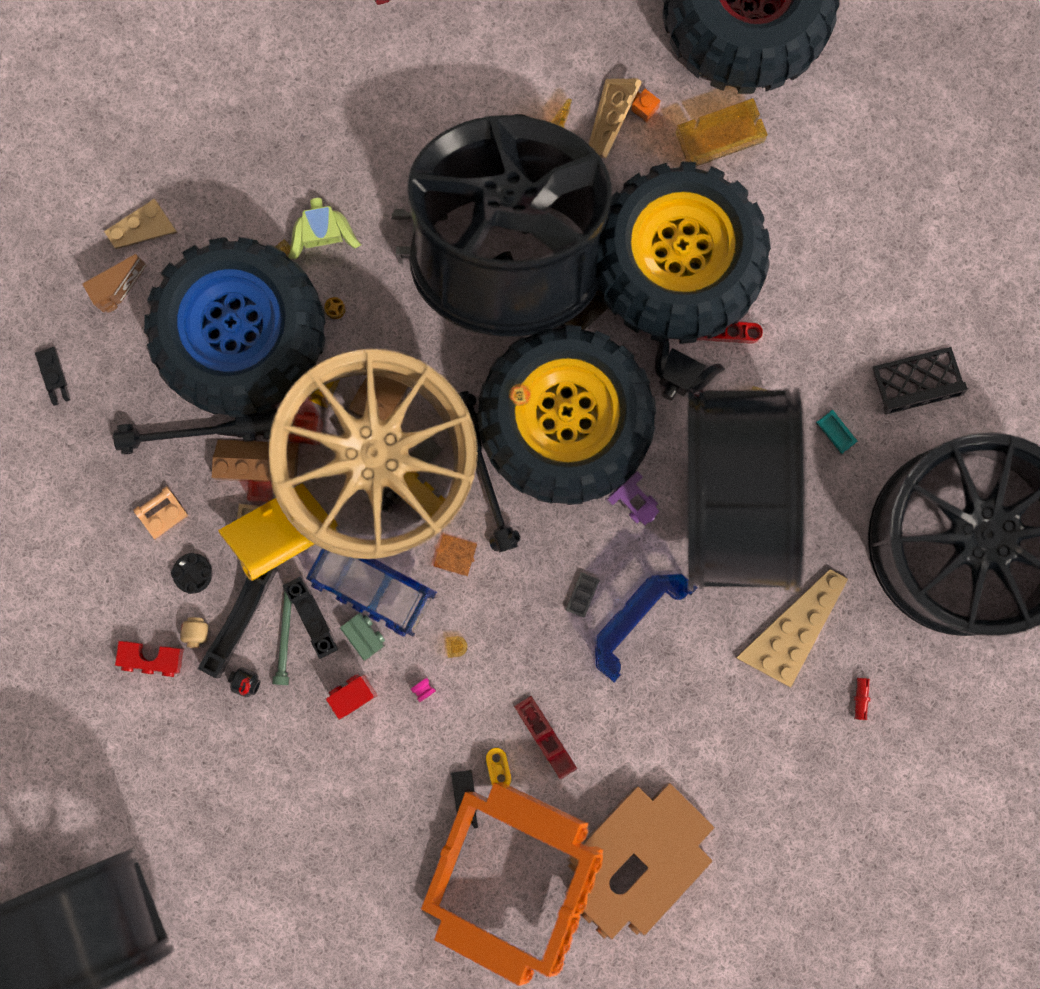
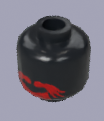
(244, 682)

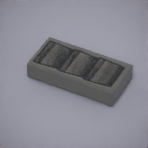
(582, 595)

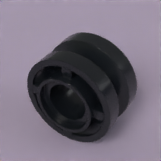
(388, 500)

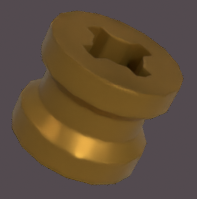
(333, 304)

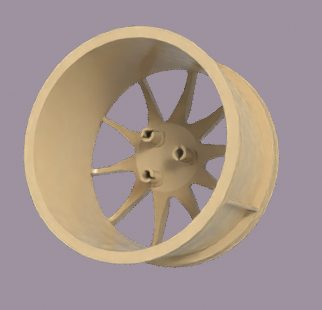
(374, 450)

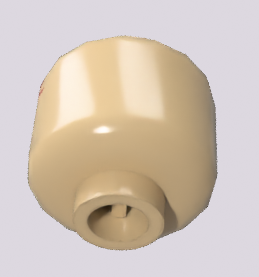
(194, 632)

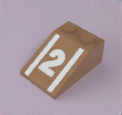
(113, 285)

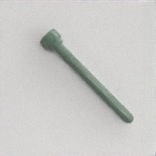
(281, 676)

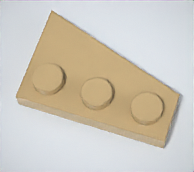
(142, 225)

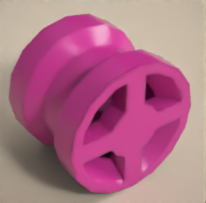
(423, 690)

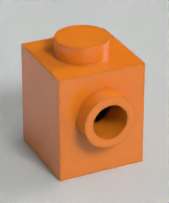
(645, 105)

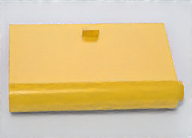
(267, 537)

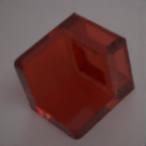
(259, 491)

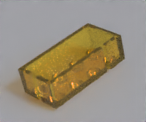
(721, 133)

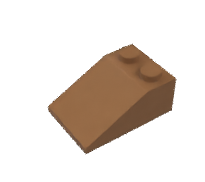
(387, 393)

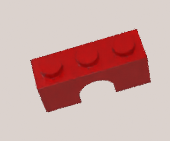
(130, 656)

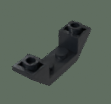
(311, 616)

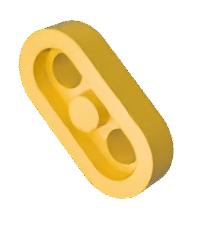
(499, 767)

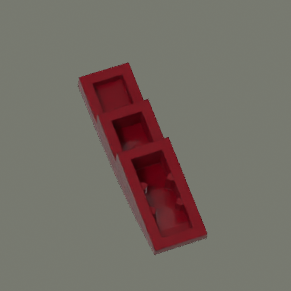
(545, 737)

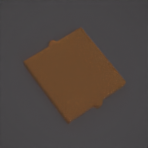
(455, 555)

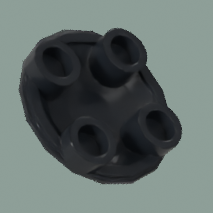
(192, 573)

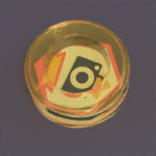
(520, 395)

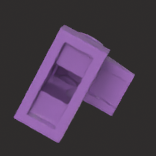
(627, 492)

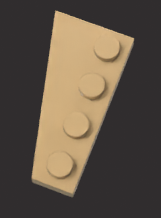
(612, 110)

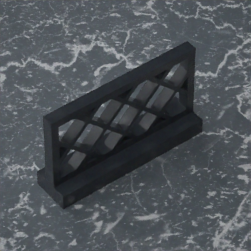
(926, 396)

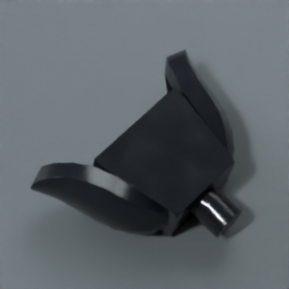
(681, 372)

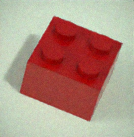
(350, 697)

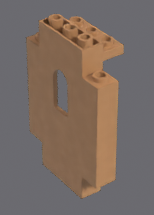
(665, 838)

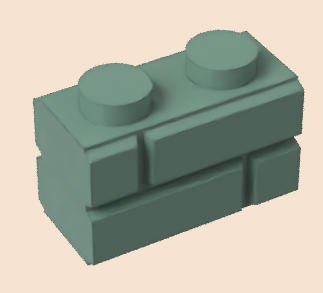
(362, 636)

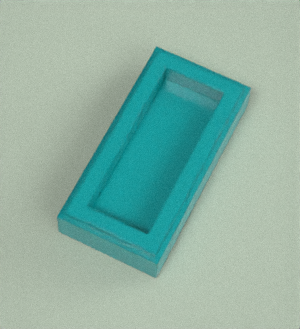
(836, 431)

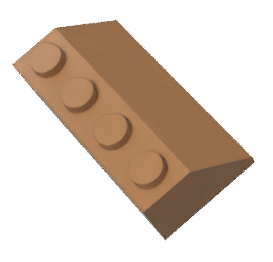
(249, 460)

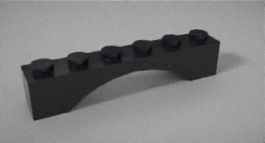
(227, 640)

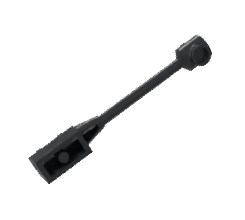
(255, 424)
(503, 537)

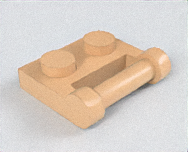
(164, 518)

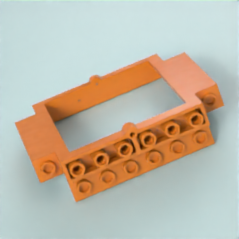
(544, 824)

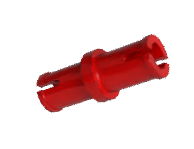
(862, 699)

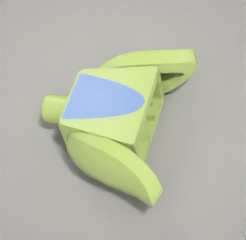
(319, 228)

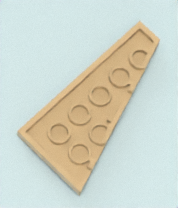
(788, 640)

